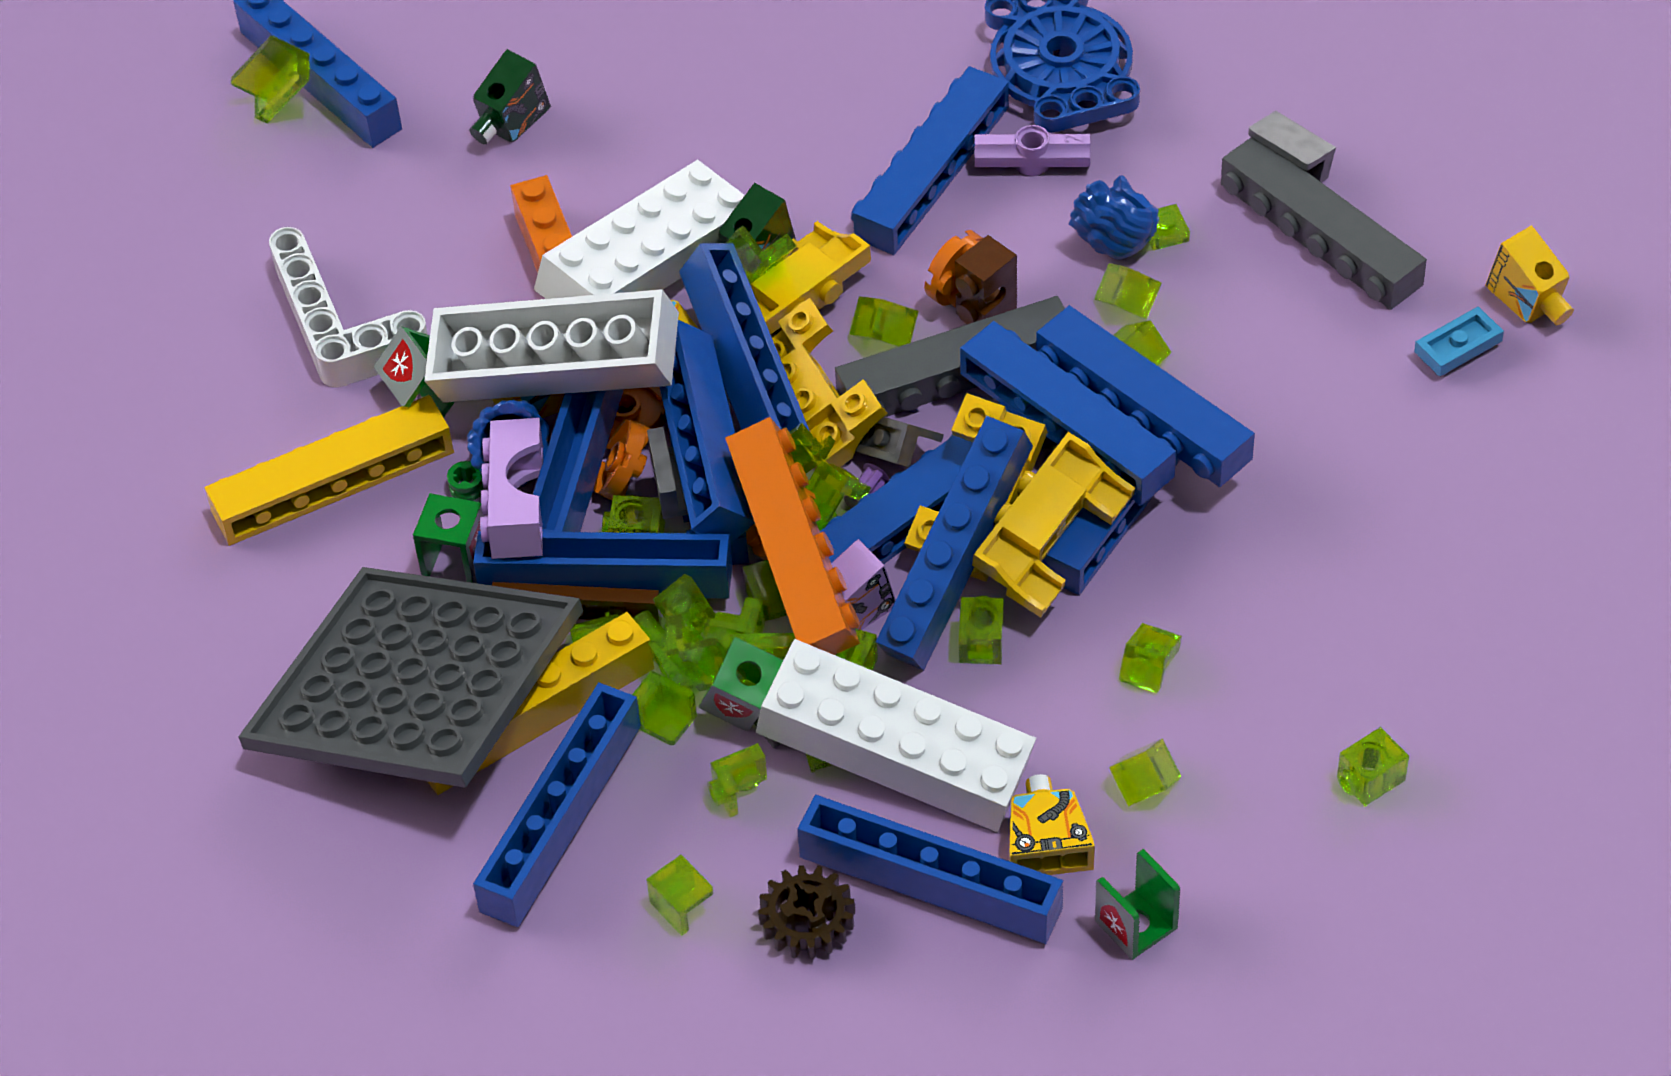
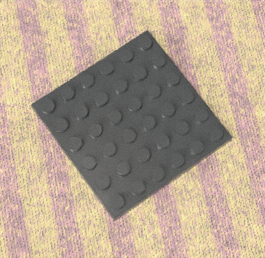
(412, 676)

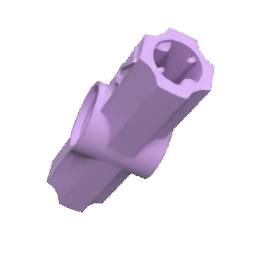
(1032, 150)

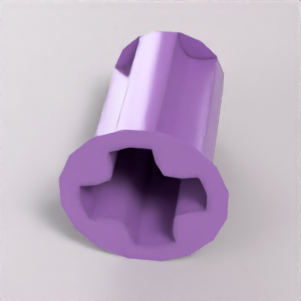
(873, 477)

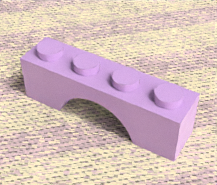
(513, 516)

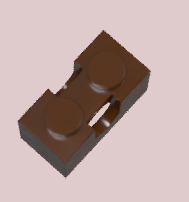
(980, 275)

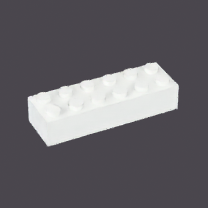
(643, 240)
(552, 346)
(895, 735)

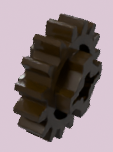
(806, 897)

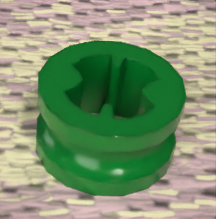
(465, 490)

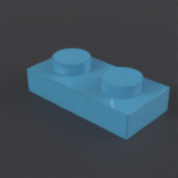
(1458, 341)

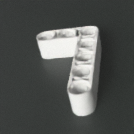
(337, 353)

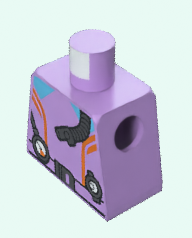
(866, 583)

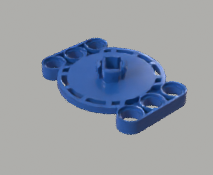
(1084, 66)

